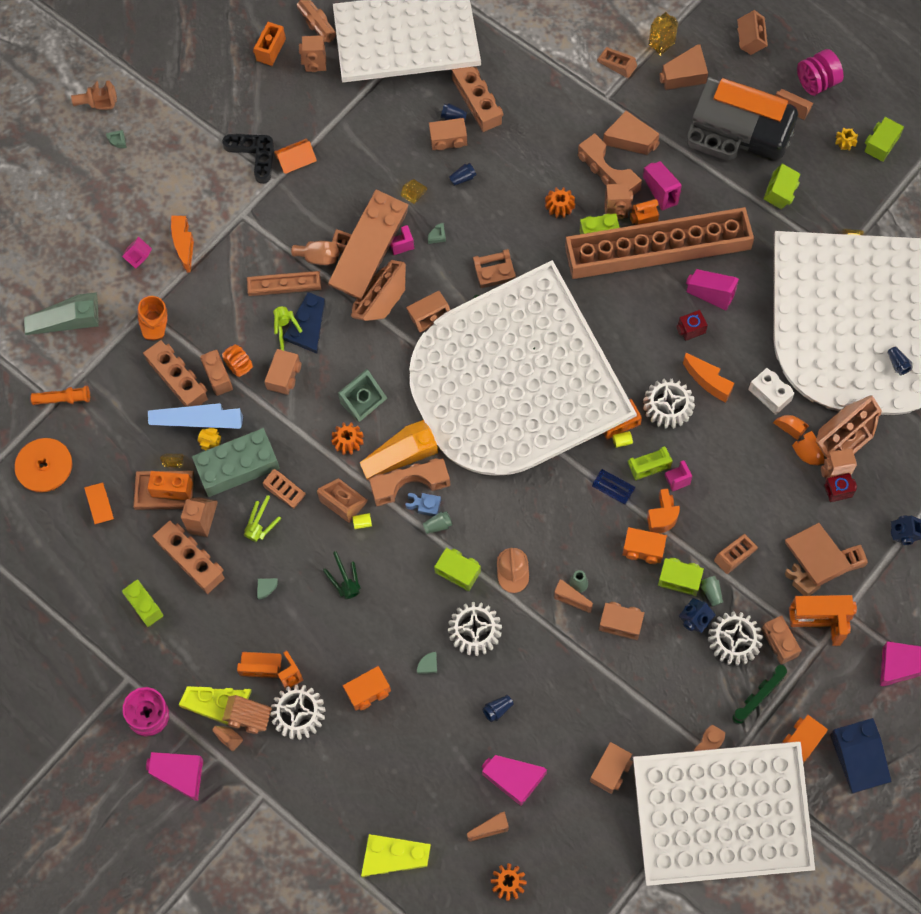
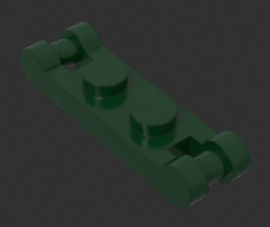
(754, 701)

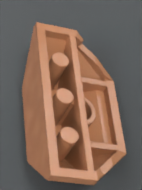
(382, 293)
(850, 427)

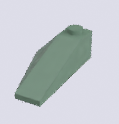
(69, 314)

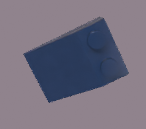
(861, 755)

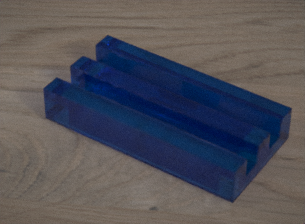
(618, 497)

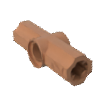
(316, 20)

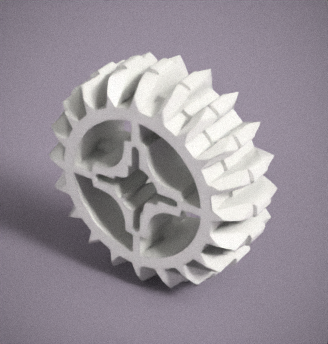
(682, 399)
(482, 628)
(727, 636)
(299, 704)

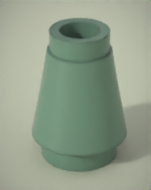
(438, 522)
(579, 585)
(712, 590)

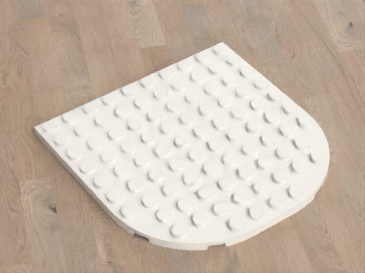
(840, 313)
(499, 400)

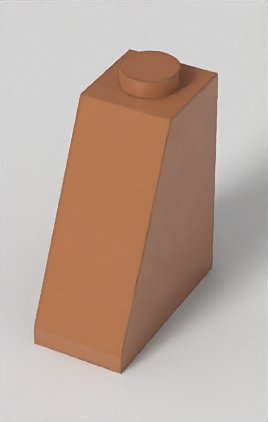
(685, 70)
(631, 135)
(198, 515)

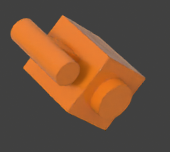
(645, 212)

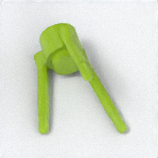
(282, 318)
(253, 530)

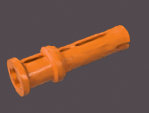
(69, 395)

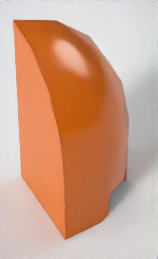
(792, 425)
(809, 450)

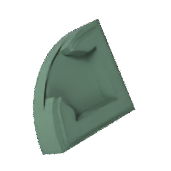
(117, 139)
(437, 234)
(266, 587)
(428, 664)

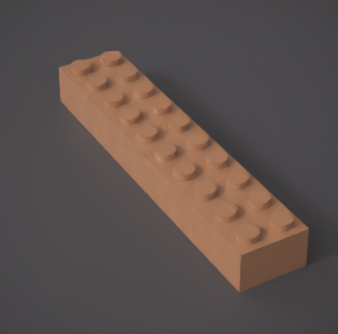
(659, 243)

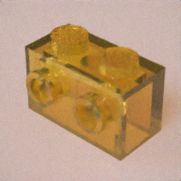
(663, 33)

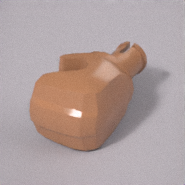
(97, 97)
(317, 252)

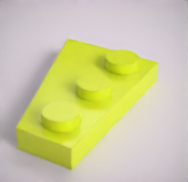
(393, 854)

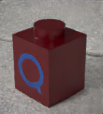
(692, 325)
(840, 487)

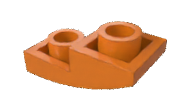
(98, 503)

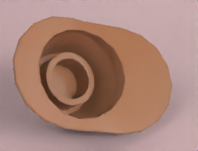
(513, 570)

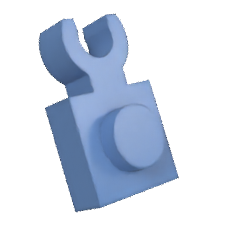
(426, 505)

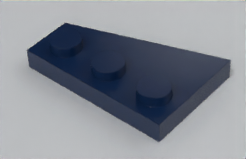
(309, 318)

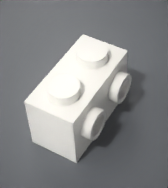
(771, 390)

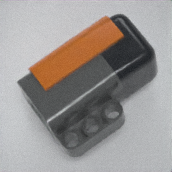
(743, 119)

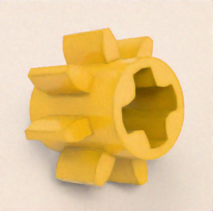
(846, 139)
(209, 438)

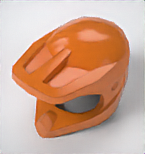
(152, 317)

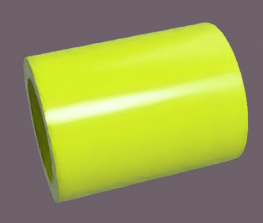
(622, 439)
(362, 521)

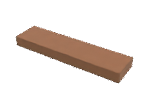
(284, 283)

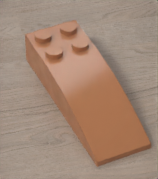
(368, 244)

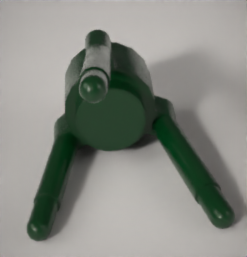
(349, 588)

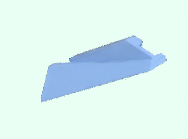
(197, 416)

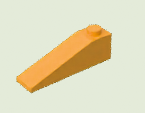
(404, 448)

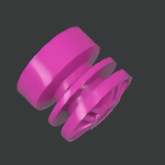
(820, 72)
(134, 711)

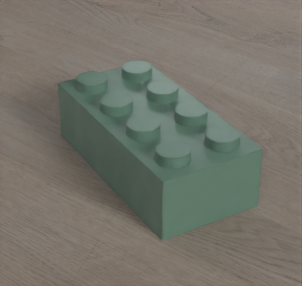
(235, 462)

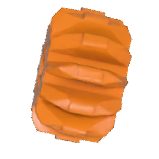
(560, 202)
(237, 360)
(354, 441)
(515, 884)

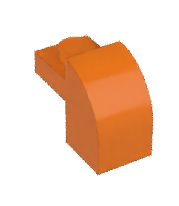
(663, 518)

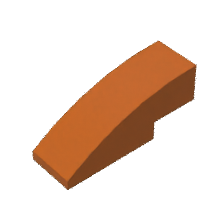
(182, 240)
(708, 377)

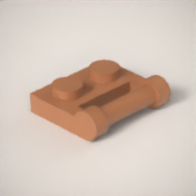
(494, 274)

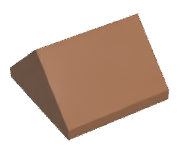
(341, 499)

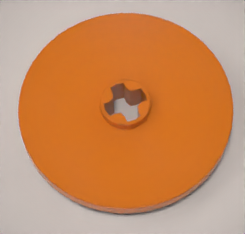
(46, 478)

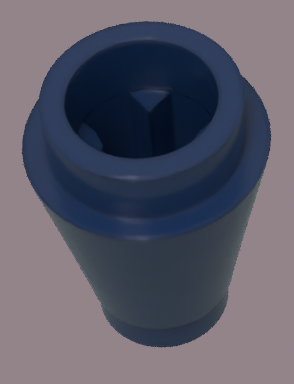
(452, 112)
(463, 174)
(900, 362)
(496, 709)

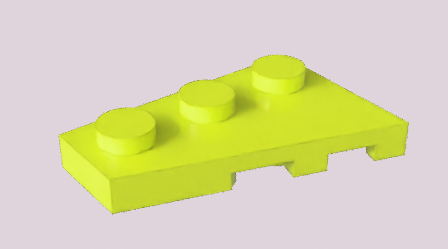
(210, 701)

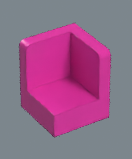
(402, 242)
(137, 252)
(679, 476)

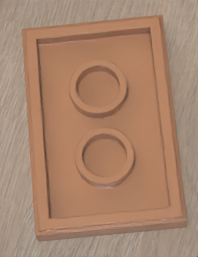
(144, 500)
(818, 554)

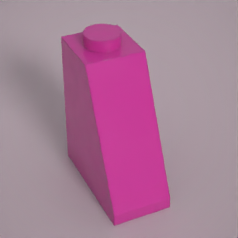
(662, 185)
(712, 287)
(899, 663)
(177, 771)
(513, 776)

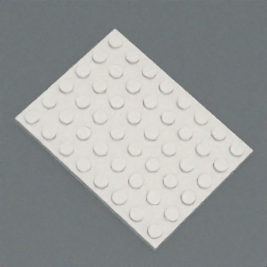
(404, 37)
(723, 813)

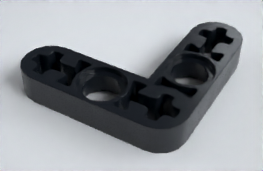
(257, 147)

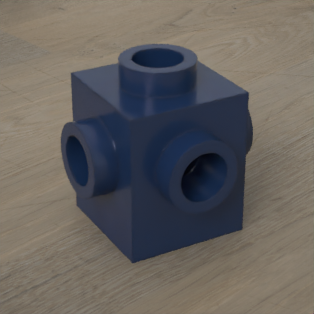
(906, 529)
(696, 615)

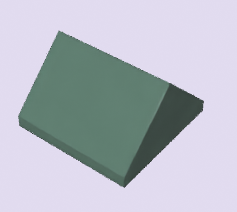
(361, 396)

